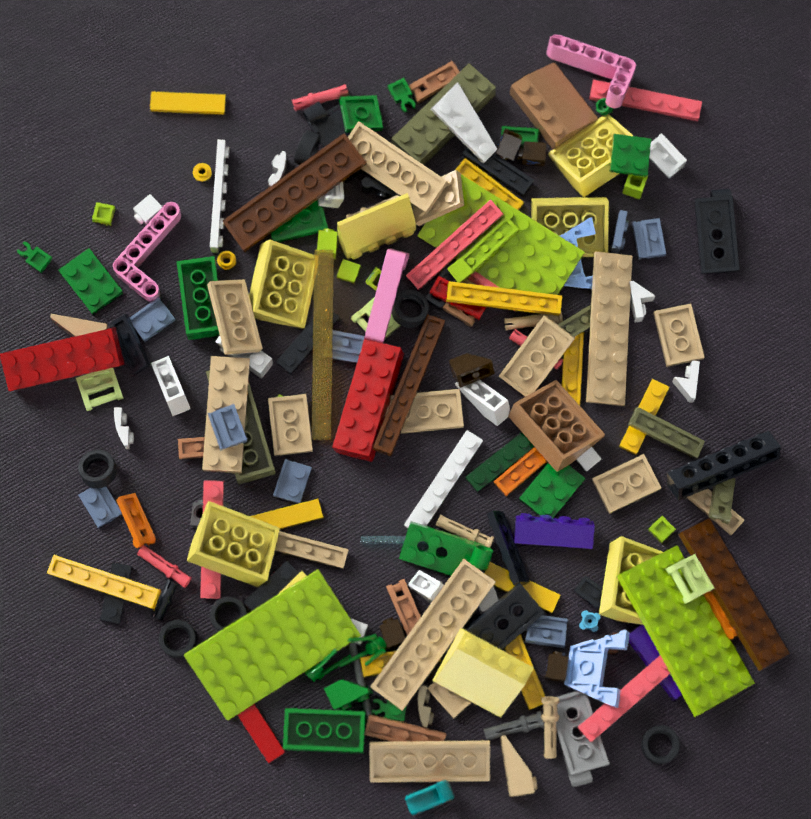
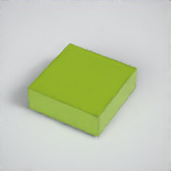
(103, 213)
(460, 270)
(348, 271)
(661, 529)

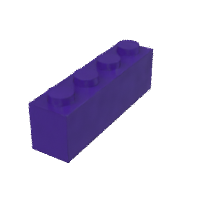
(554, 531)
(647, 651)

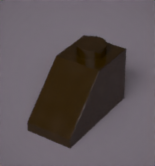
(470, 369)

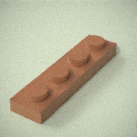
(399, 731)

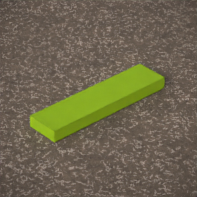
(490, 243)

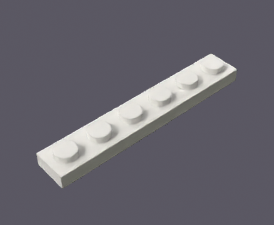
(218, 203)
(445, 479)

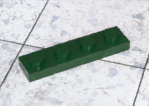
(499, 462)

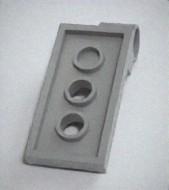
(578, 752)

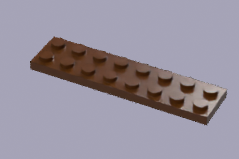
(294, 192)
(735, 595)

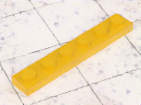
(504, 298)
(104, 582)

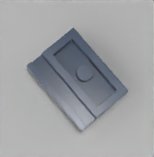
(621, 226)
(649, 238)
(151, 319)
(347, 346)
(227, 427)
(292, 481)
(100, 505)
(547, 631)

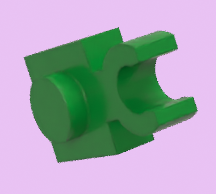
(401, 92)
(36, 258)
(391, 711)

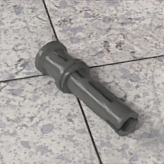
(490, 733)

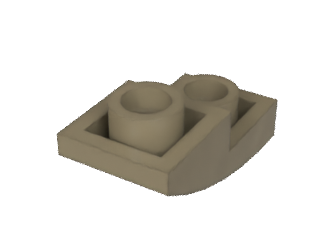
(425, 715)

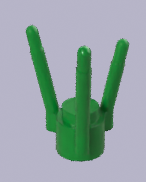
(376, 646)
(316, 671)

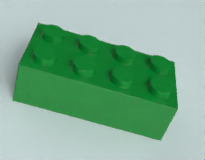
(195, 296)
(324, 731)

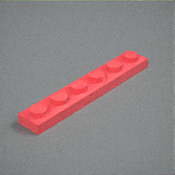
(652, 101)
(454, 244)
(211, 580)
(629, 695)

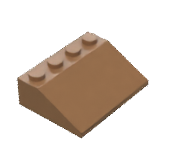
(552, 104)
(555, 425)

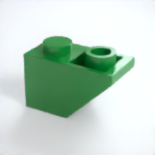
(345, 693)

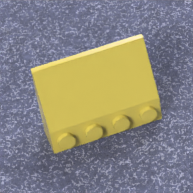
(588, 154)
(565, 213)
(376, 227)
(282, 284)
(234, 544)
(622, 556)
(482, 673)

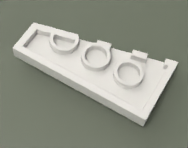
(463, 121)

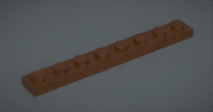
(409, 385)

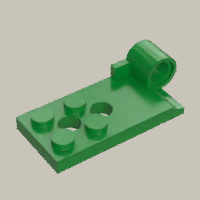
(457, 550)

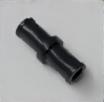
(164, 600)

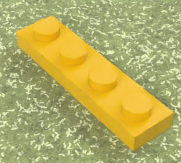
(651, 403)

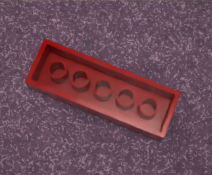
(62, 359)
(368, 399)

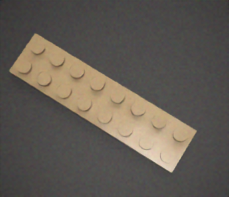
(609, 329)
(433, 634)

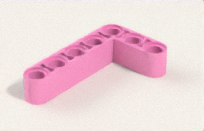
(596, 61)
(145, 249)
(385, 295)

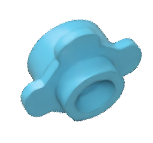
(584, 624)

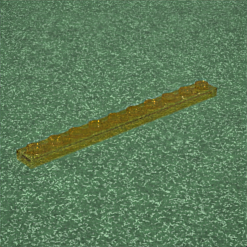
(322, 344)

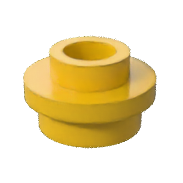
(202, 177)
(223, 255)

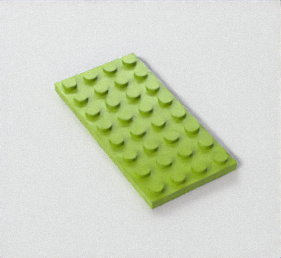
(528, 262)
(685, 634)
(272, 644)

